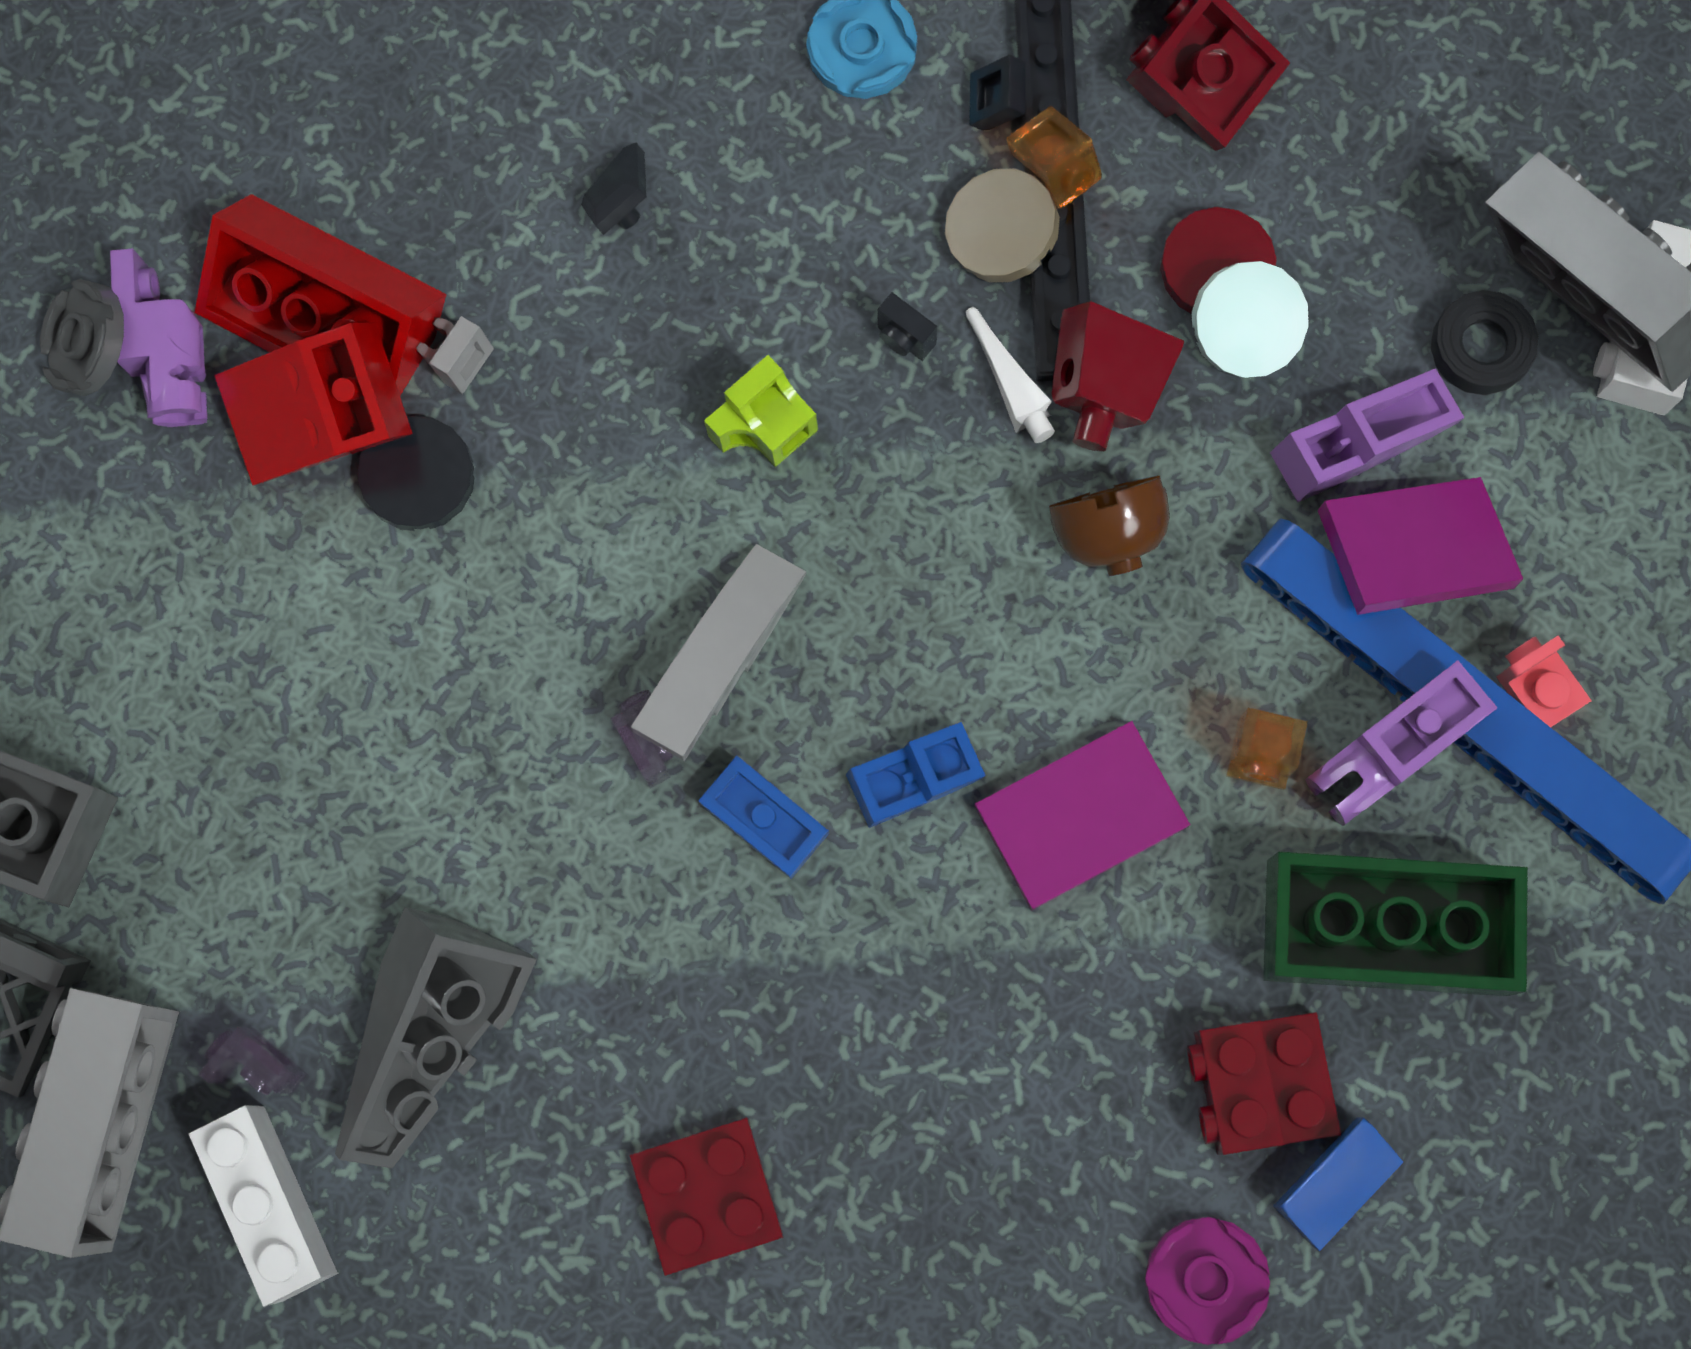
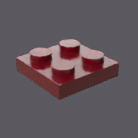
(706, 1196)

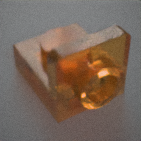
(1057, 155)

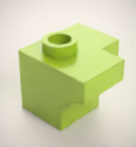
(762, 414)

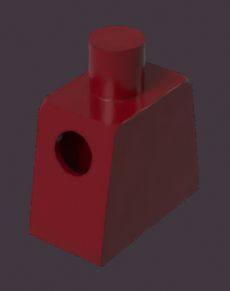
(1109, 371)

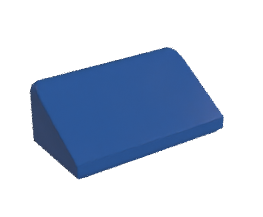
(1338, 1183)

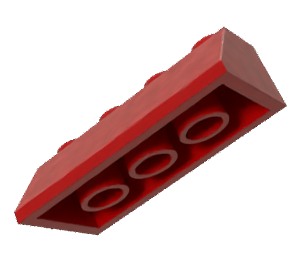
(289, 281)

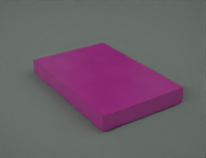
(1419, 545)
(1081, 815)

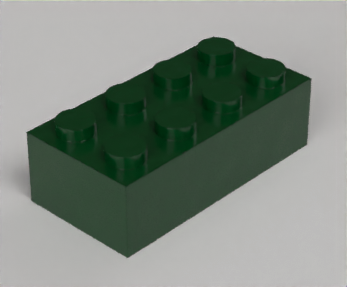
(1396, 924)

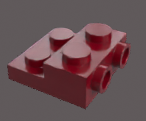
(1206, 68)
(1263, 1084)

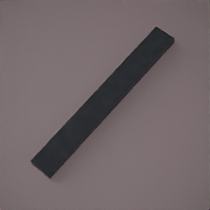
(1062, 279)

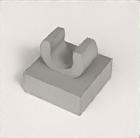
(460, 353)

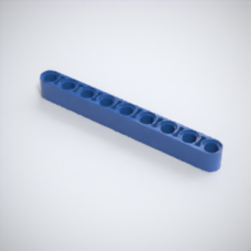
(1511, 739)

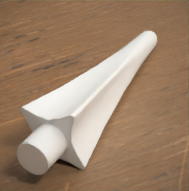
(1022, 397)

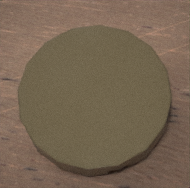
(1002, 225)

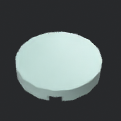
(1250, 319)

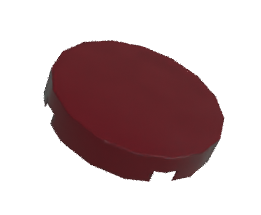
(1207, 244)

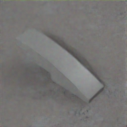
(718, 652)

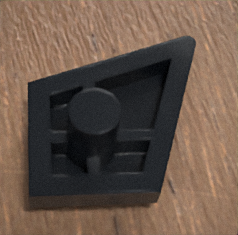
(618, 191)

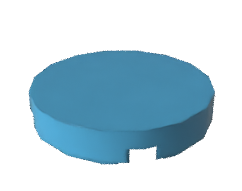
(862, 63)

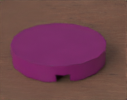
(1183, 1276)

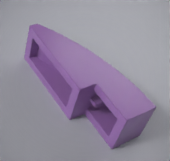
(1365, 434)

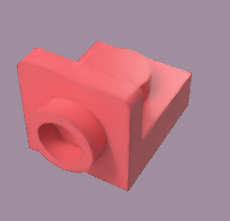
(1543, 681)

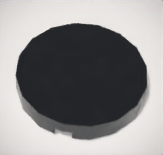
(418, 477)

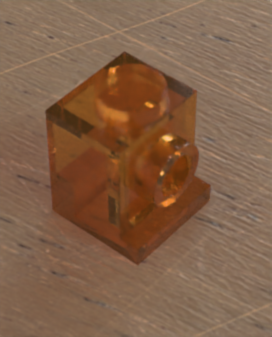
(1266, 748)

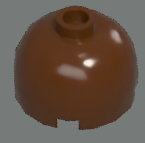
(1113, 524)

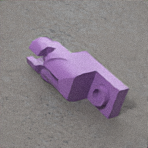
(159, 344)
(1405, 740)

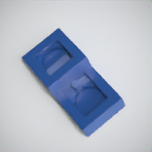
(915, 774)

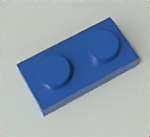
(763, 817)

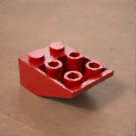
(313, 402)

